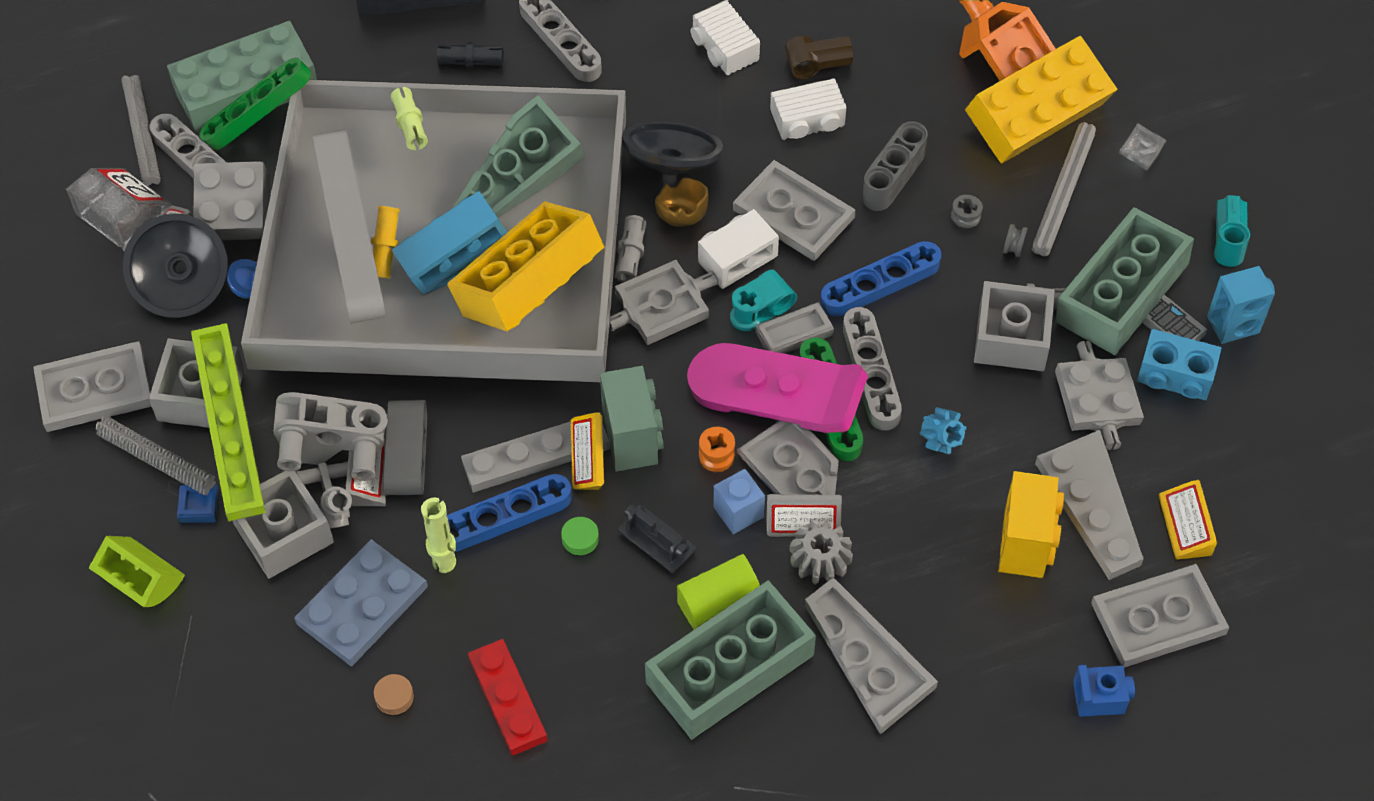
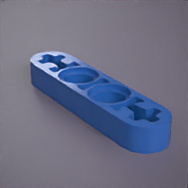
(883, 281)
(507, 518)

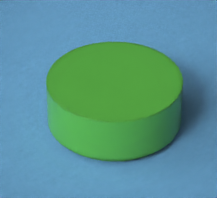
(580, 535)

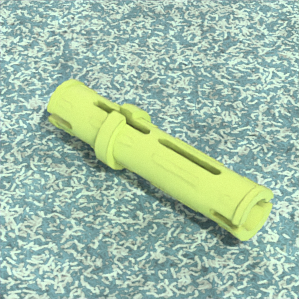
(440, 541)

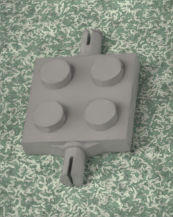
(662, 301)
(1099, 394)

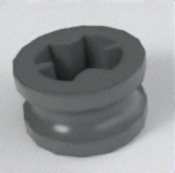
(966, 220)
(1015, 240)

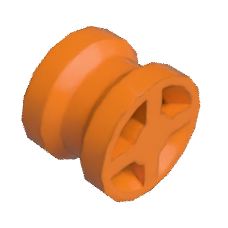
(717, 458)

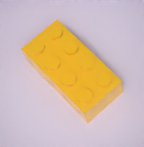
(1040, 99)
(526, 266)

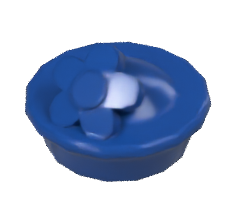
(241, 277)

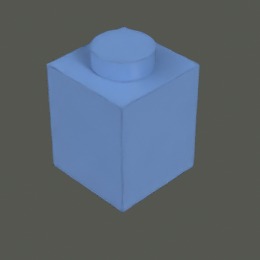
(739, 501)

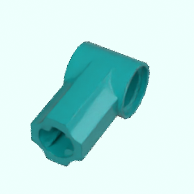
(1231, 231)

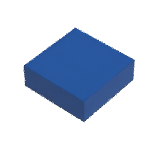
(196, 507)

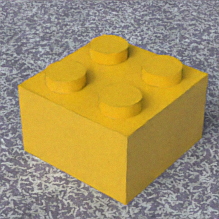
(1030, 524)

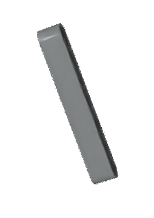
(348, 227)

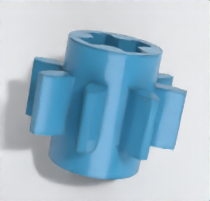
(943, 430)

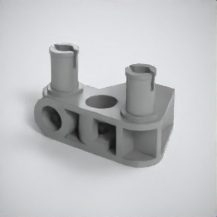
(319, 427)

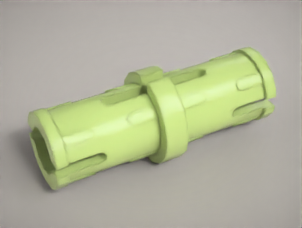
(409, 118)

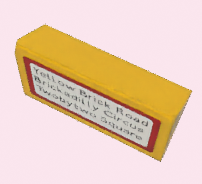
(587, 452)
(1188, 521)

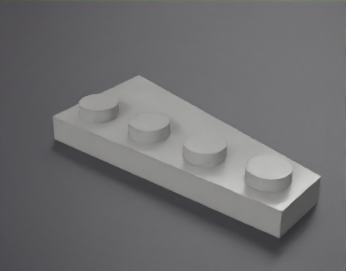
(1094, 502)

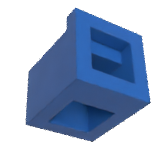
(1094, 698)

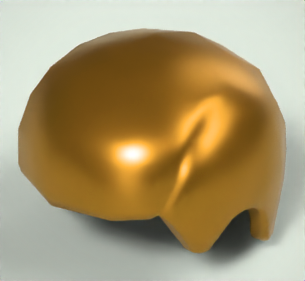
(682, 204)

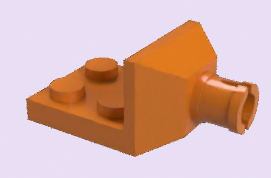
(1004, 35)

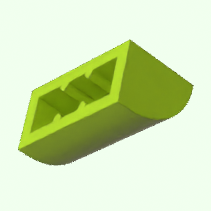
(135, 570)
(716, 590)

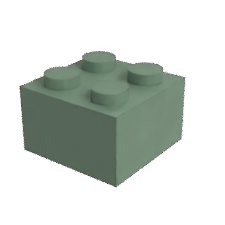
(631, 418)

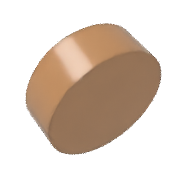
(393, 694)

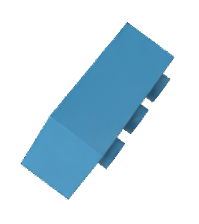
(449, 243)

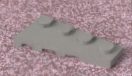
(874, 662)

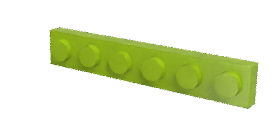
(228, 423)

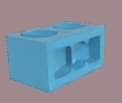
(1240, 304)
(1180, 359)

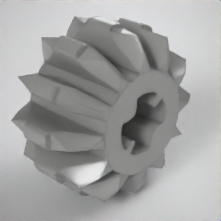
(820, 552)

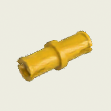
(384, 240)

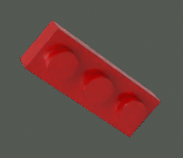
(507, 697)

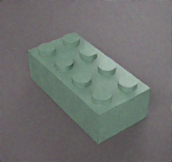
(222, 74)
(1124, 280)
(730, 659)

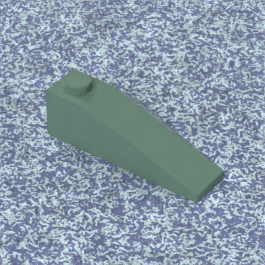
(525, 159)

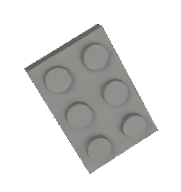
(795, 209)
(92, 386)
(1159, 615)

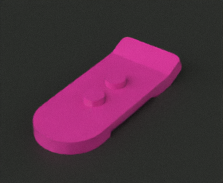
(777, 386)

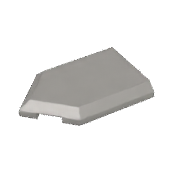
(791, 460)

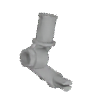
(334, 500)

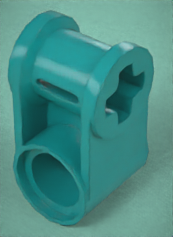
(761, 301)

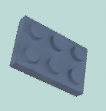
(361, 602)

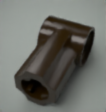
(809, 56)

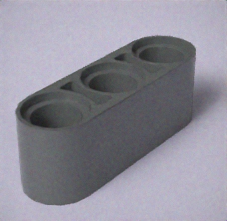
(894, 166)
(405, 447)

